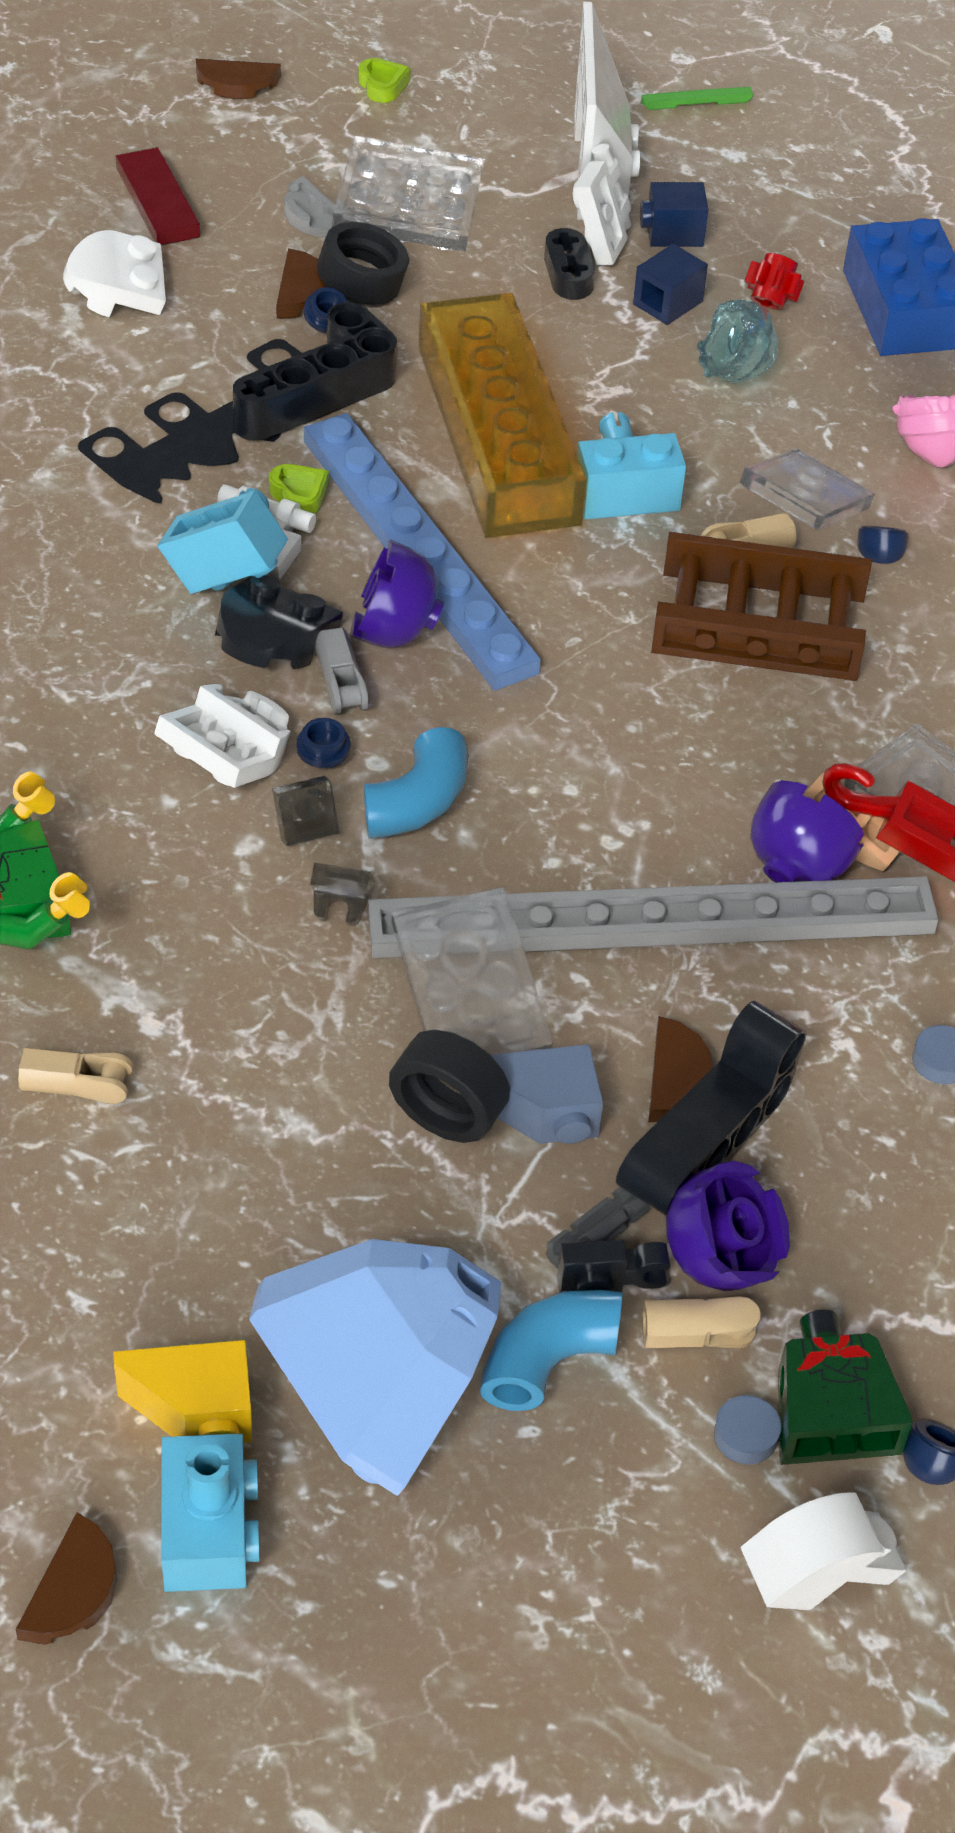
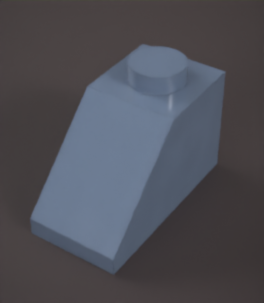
(552, 1094)

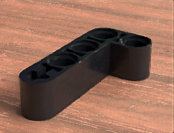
(307, 386)
(719, 1109)

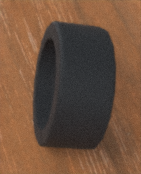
(368, 244)
(464, 1067)

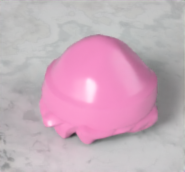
(928, 427)

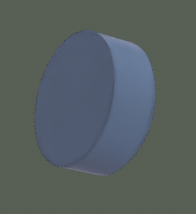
(935, 1054)
(747, 1429)

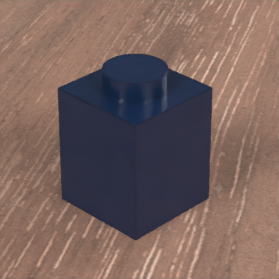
(675, 214)
(670, 284)

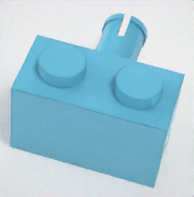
(630, 471)
(224, 542)
(204, 1513)

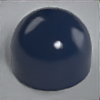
(882, 544)
(928, 1457)

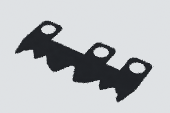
(198, 439)

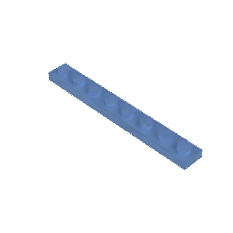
(395, 515)

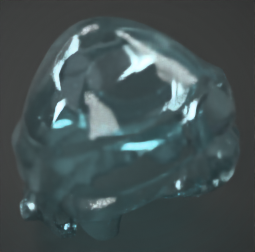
(739, 342)

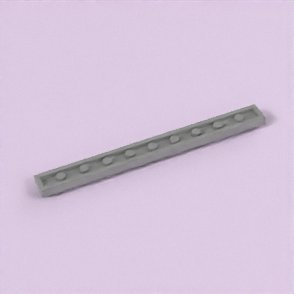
(698, 914)

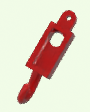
(913, 819)

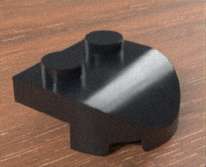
(269, 622)

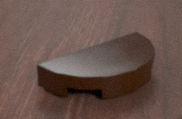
(237, 78)
(297, 284)
(678, 1065)
(74, 1587)

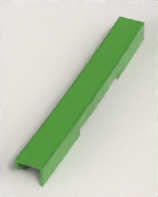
(721, 96)

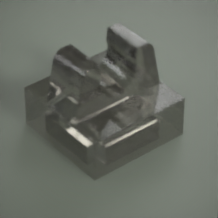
(305, 810)
(341, 884)

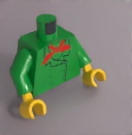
(32, 894)

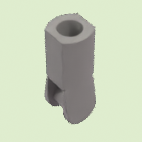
(340, 670)

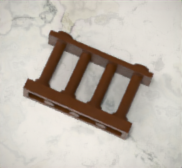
(754, 639)

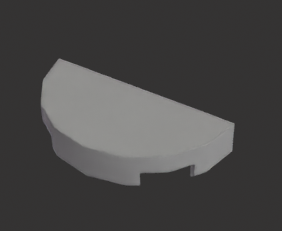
(308, 208)

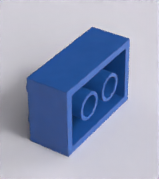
(904, 284)

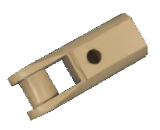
(769, 530)
(75, 1074)
(697, 1322)

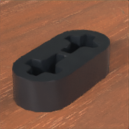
(563, 265)

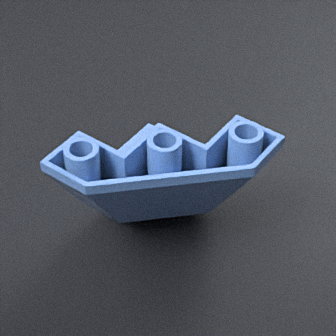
(379, 1346)

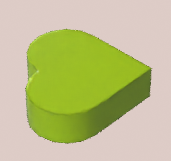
(383, 79)
(299, 485)

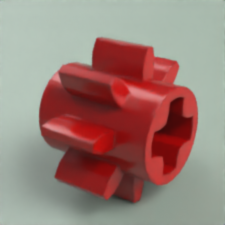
(774, 281)

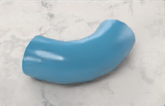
(424, 791)
(542, 1338)

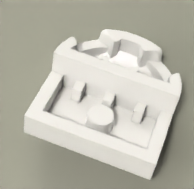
(118, 270)
(228, 734)

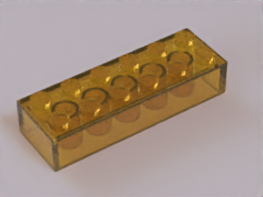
(501, 415)

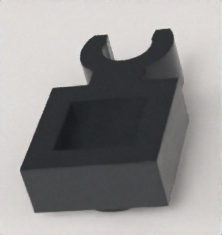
(610, 1266)

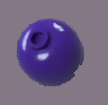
(398, 599)
(803, 837)
(727, 1228)

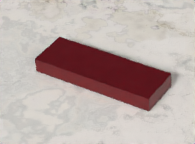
(157, 196)

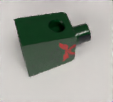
(838, 1396)

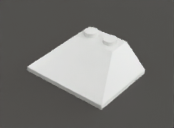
(601, 104)

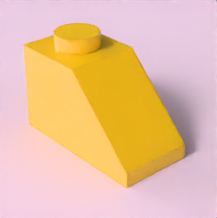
(188, 1387)

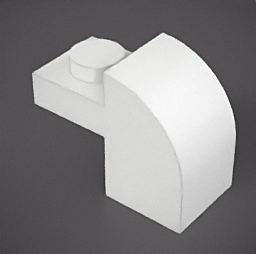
(819, 1549)

